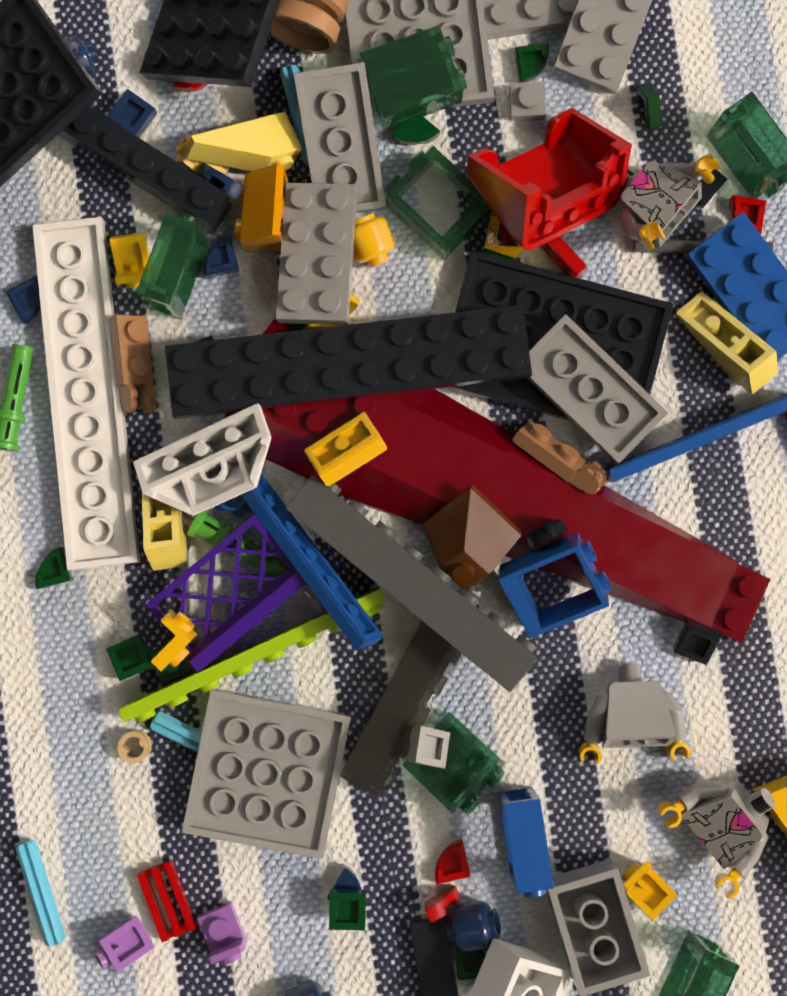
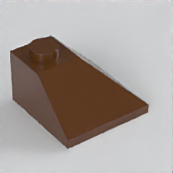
(470, 537)

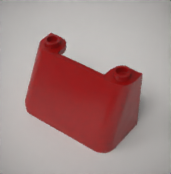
(556, 184)

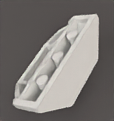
(208, 464)

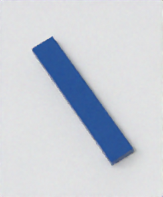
(697, 438)
(312, 566)

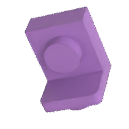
(223, 934)
(122, 945)

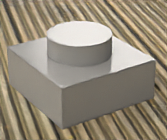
(527, 101)
(428, 747)

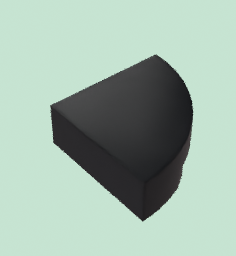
(554, 527)

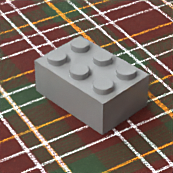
(597, 928)

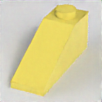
(248, 144)
(730, 342)
(163, 534)

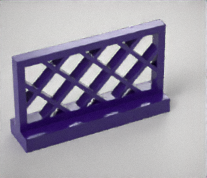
(250, 614)

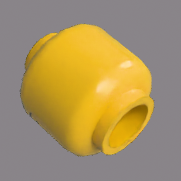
(372, 240)

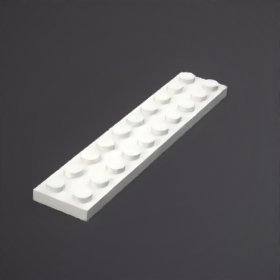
(84, 394)

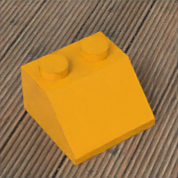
(262, 210)

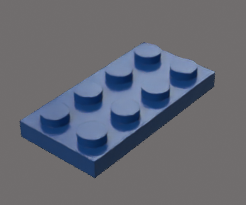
(746, 279)

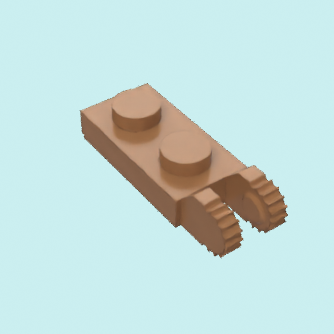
(133, 362)
(561, 458)

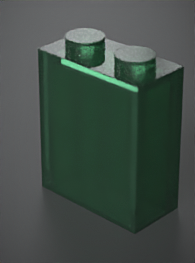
(413, 77)

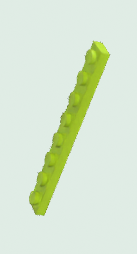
(240, 661)

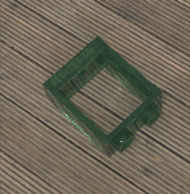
(752, 146)
(462, 228)
(173, 265)
(700, 969)

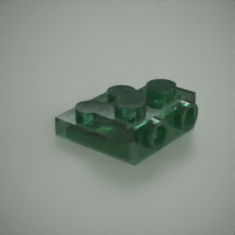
(467, 769)

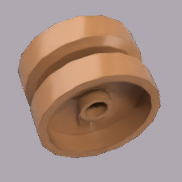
(309, 24)

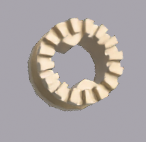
(145, 742)

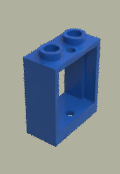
(564, 612)
(525, 841)

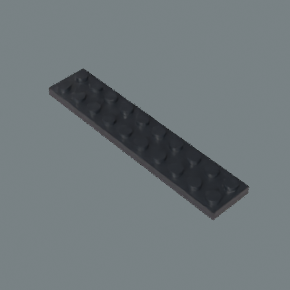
(348, 361)

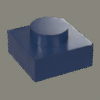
(132, 113)

